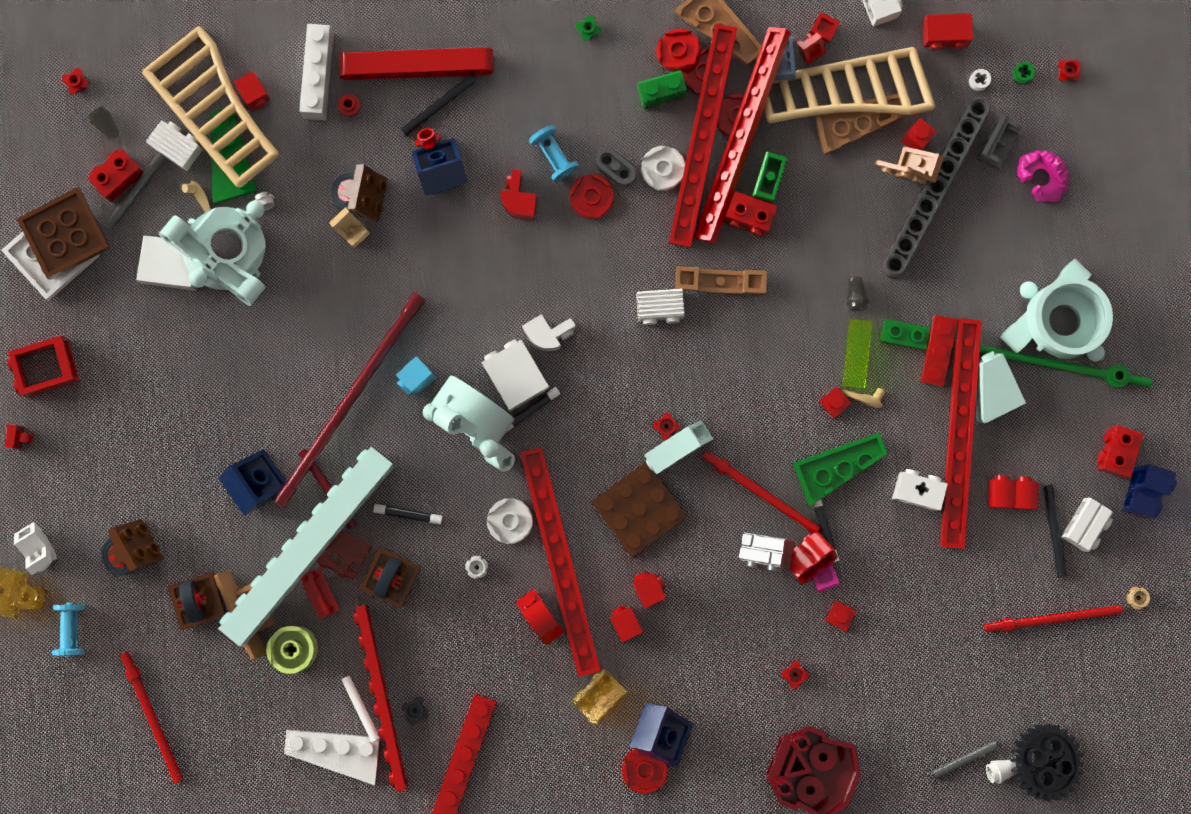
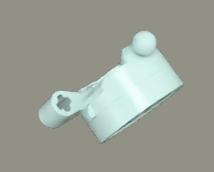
(205, 265)
(1078, 294)
(467, 411)

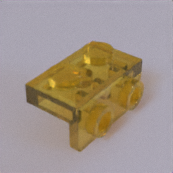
(599, 697)

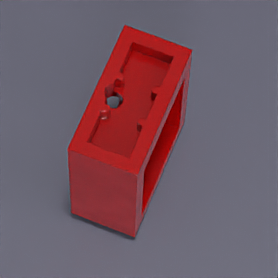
(65, 360)

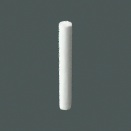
(360, 708)

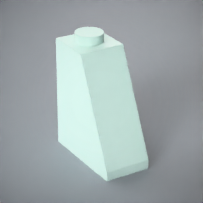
(996, 388)
(678, 447)

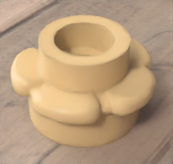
(1144, 597)

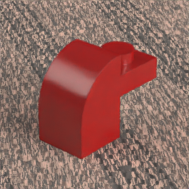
(517, 203)
(539, 617)

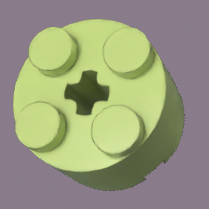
(285, 660)

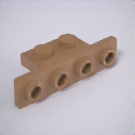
(231, 593)

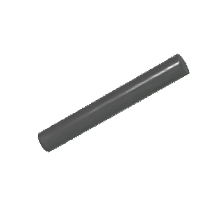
(965, 759)

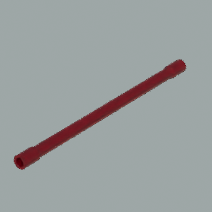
(290, 487)

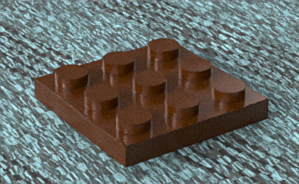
(63, 233)
(638, 509)

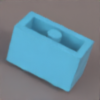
(415, 377)

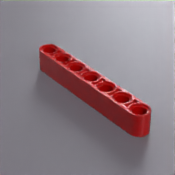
(416, 63)

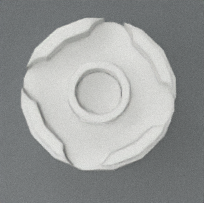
(663, 168)
(509, 521)

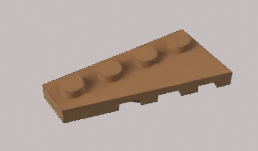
(704, 15)
(843, 128)

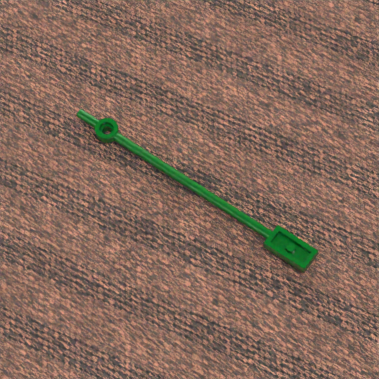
(918, 336)

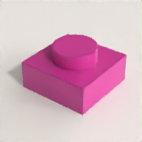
(826, 579)

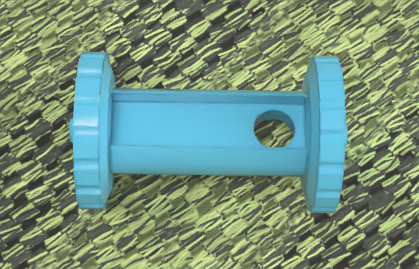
(553, 153)
(68, 630)

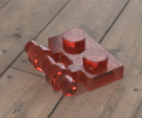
(348, 547)

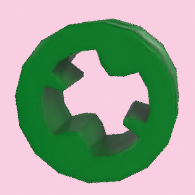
(1029, 70)

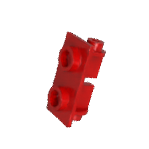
(319, 593)

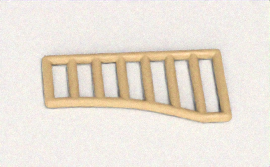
(225, 88)
(858, 105)

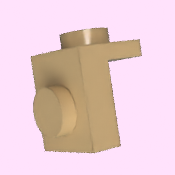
(349, 227)

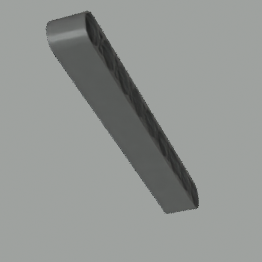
(930, 197)

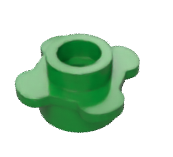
(588, 34)

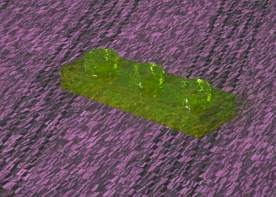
(857, 354)

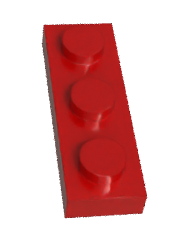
(938, 350)

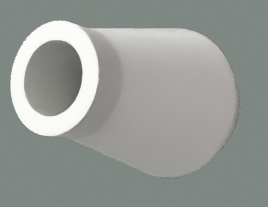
(1000, 770)

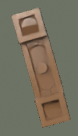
(720, 281)

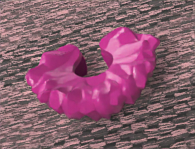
(1053, 166)

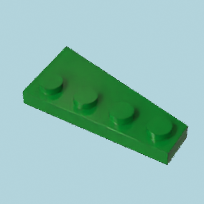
(222, 186)
(832, 468)

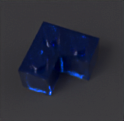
(1146, 490)

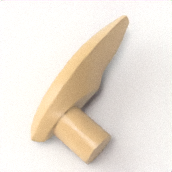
(199, 193)
(873, 401)

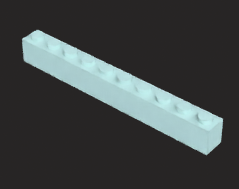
(306, 547)

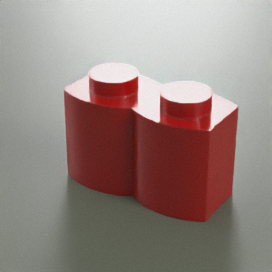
(1013, 494)
(811, 557)

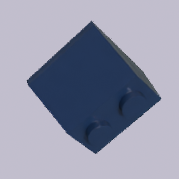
(440, 167)
(252, 481)
(661, 734)

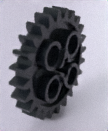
(1038, 742)

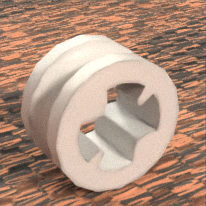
(980, 73)

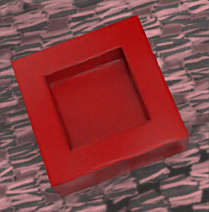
(825, 27)
(835, 402)
(840, 616)

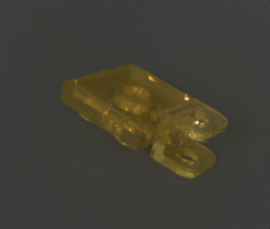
(18, 594)

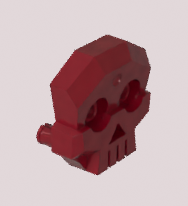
(832, 779)

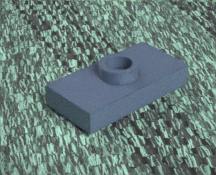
(787, 65)

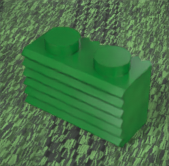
(661, 89)
(769, 177)

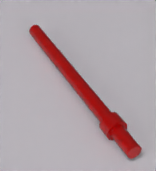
(722, 467)
(1010, 625)
(133, 675)

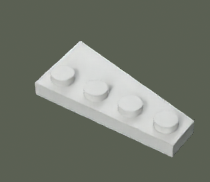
(341, 753)

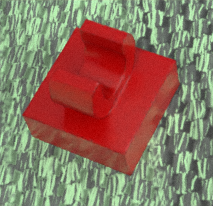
(811, 48)
(15, 437)

